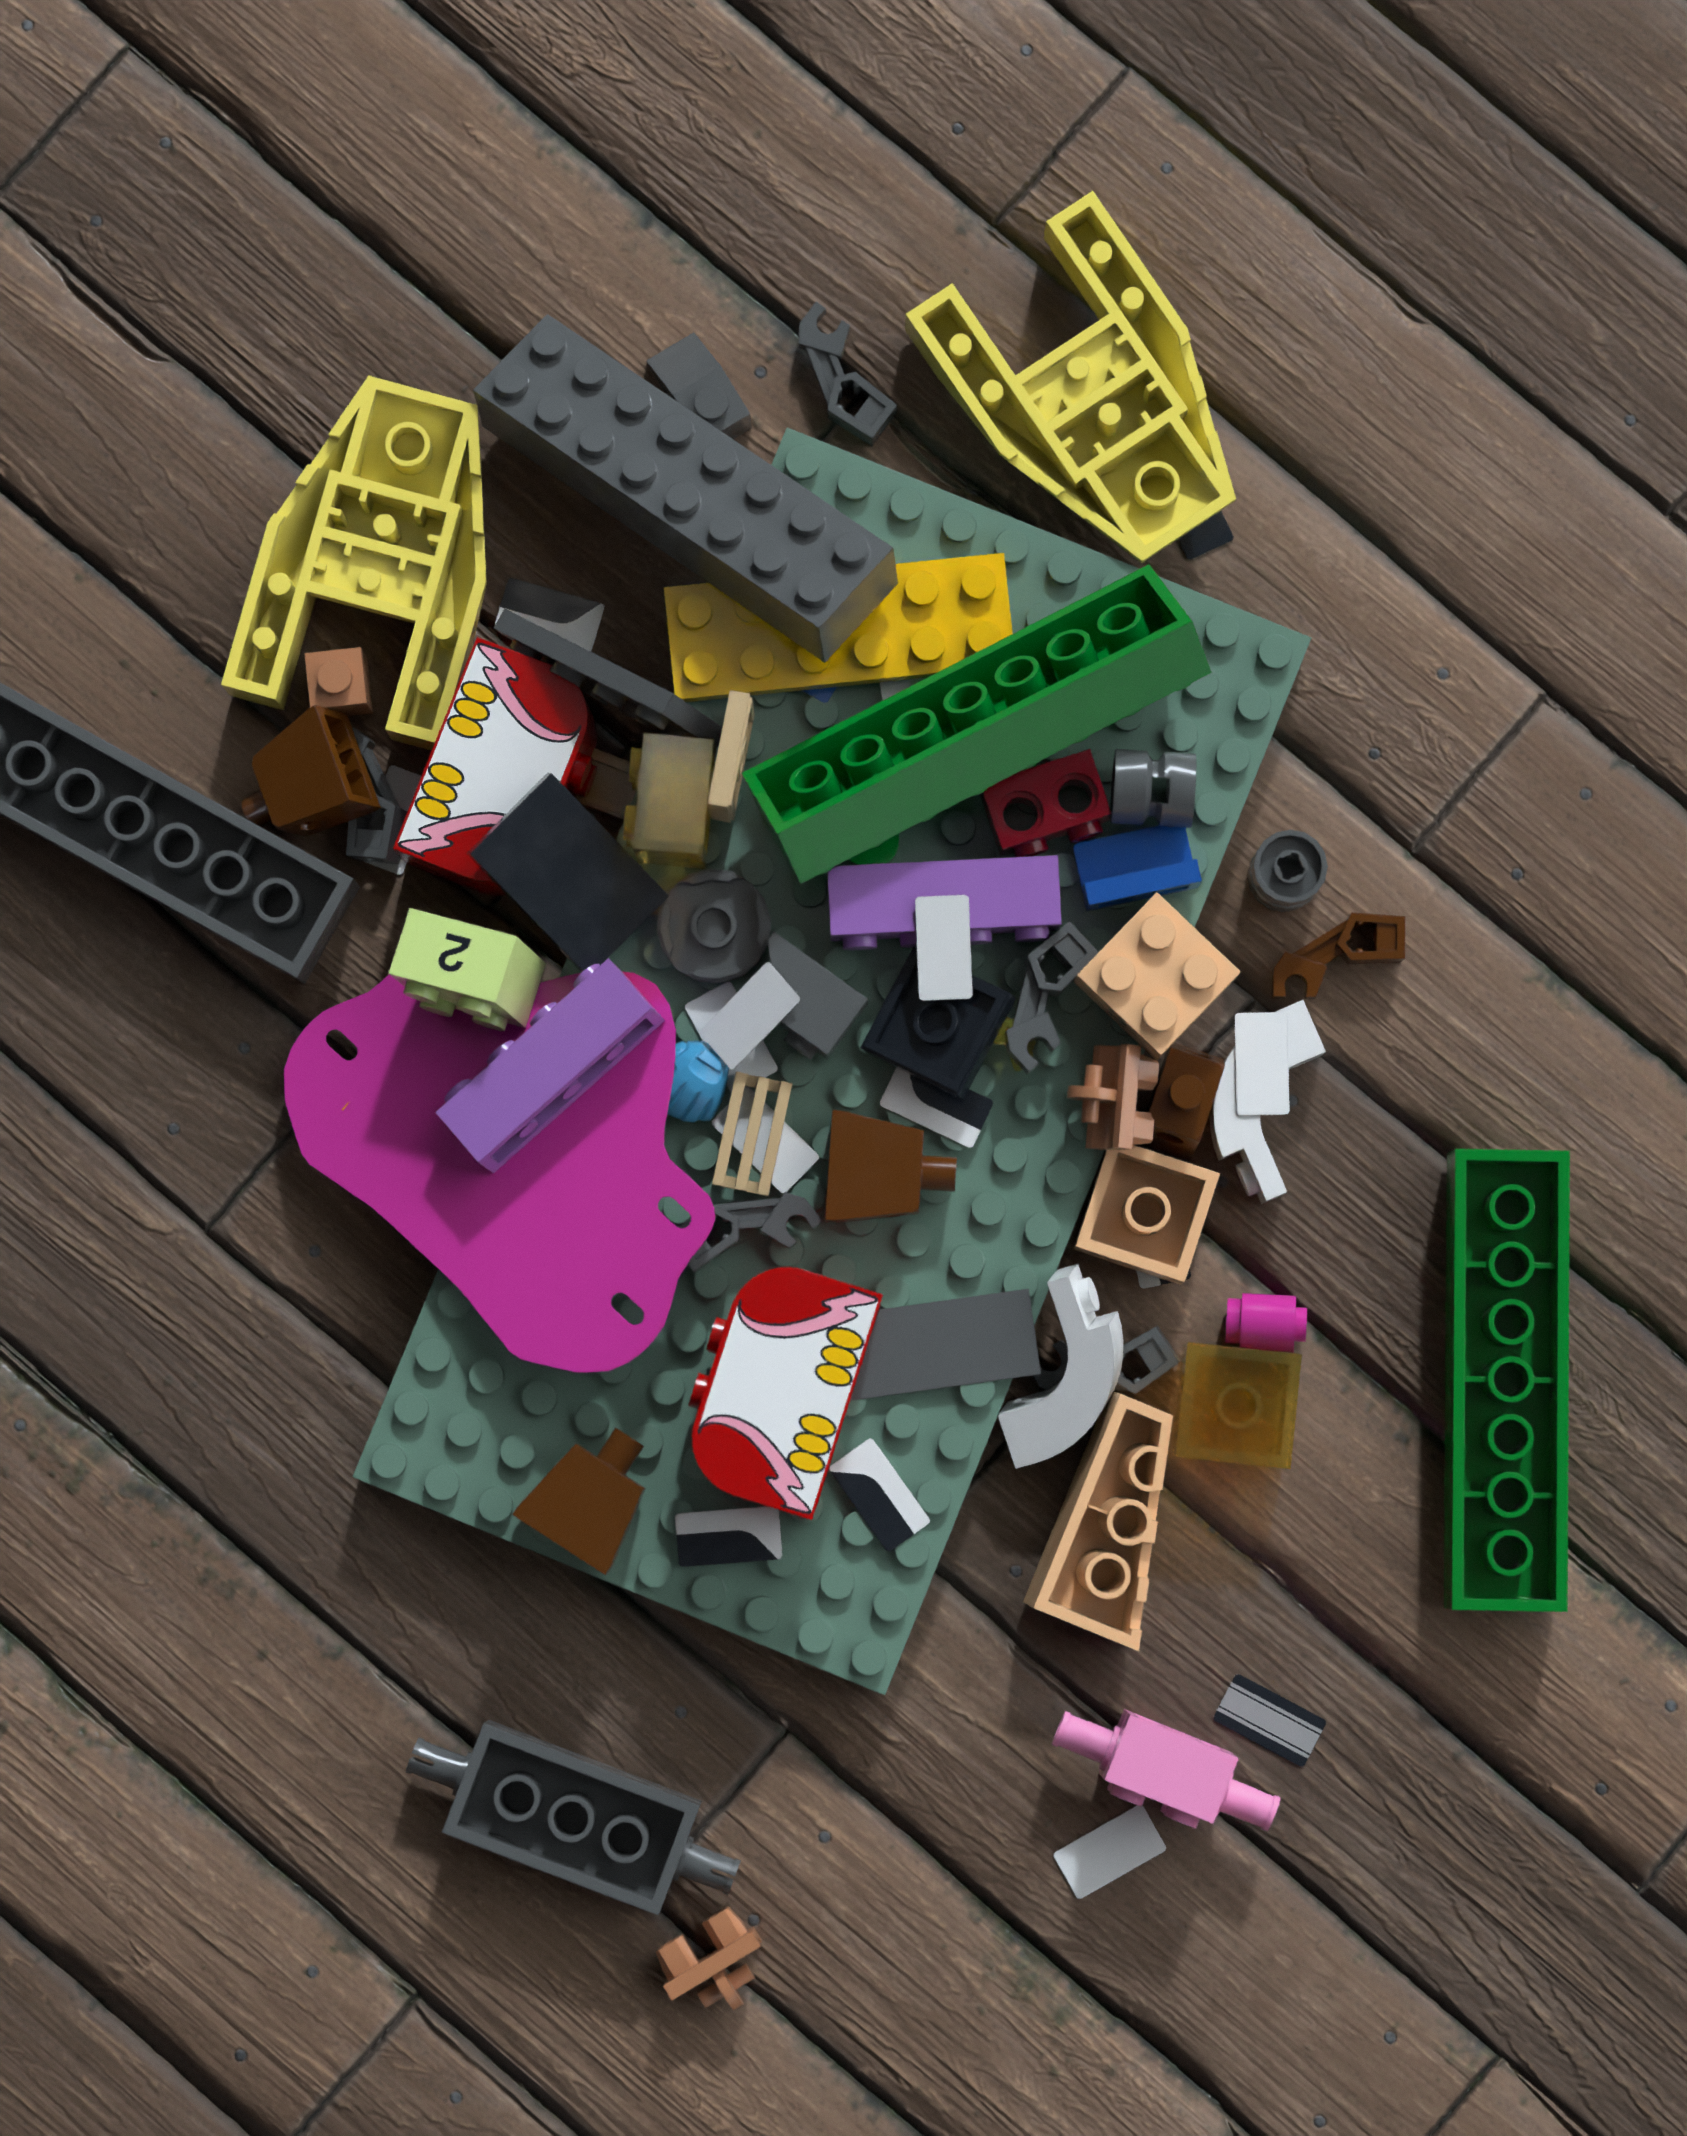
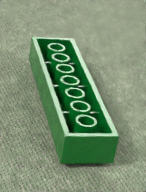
(977, 723)
(1507, 1380)

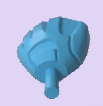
(697, 1082)

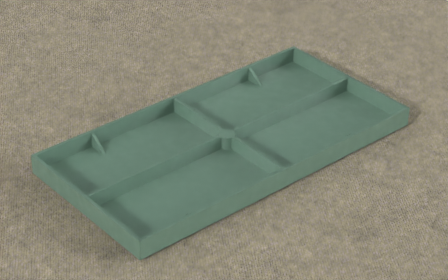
(482, 1428)

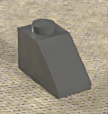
(700, 384)
(825, 1005)

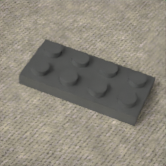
(607, 681)

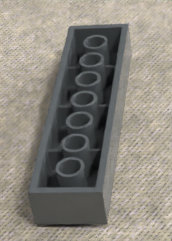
(687, 487)
(167, 839)

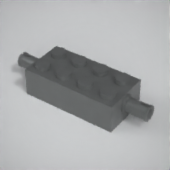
(572, 1816)

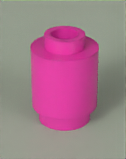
(1265, 1322)

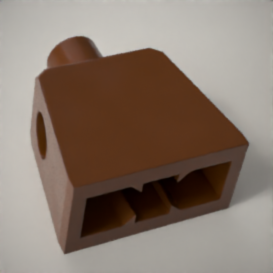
(311, 776)
(1183, 1099)
(880, 1169)
(588, 1501)

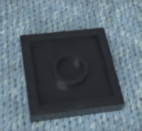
(937, 1038)

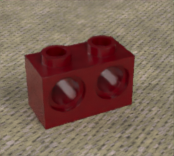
(1039, 790)

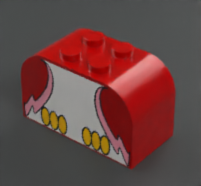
(496, 742)
(781, 1386)

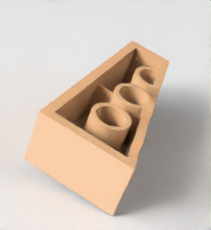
(1107, 1524)

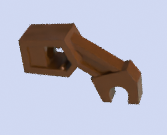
(1311, 959)

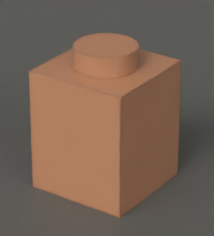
(339, 681)

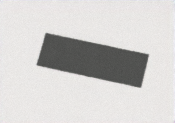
(949, 1344)

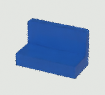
(1135, 866)

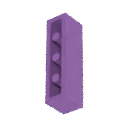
(1003, 897)
(549, 1065)

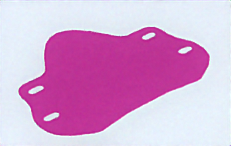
(556, 1223)

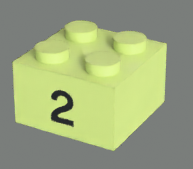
(467, 970)

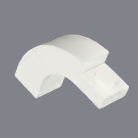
(1243, 1133)
(1058, 1417)

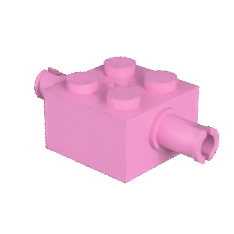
(1166, 1766)

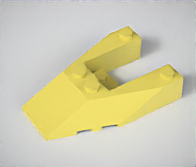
(1109, 416)
(381, 526)

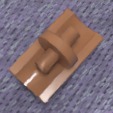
(1111, 1097)
(686, 1971)

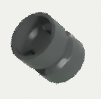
(1133, 787)
(1287, 870)

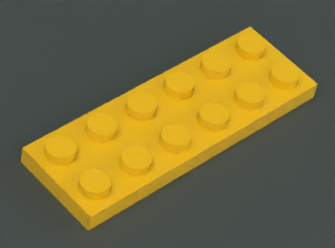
(922, 626)

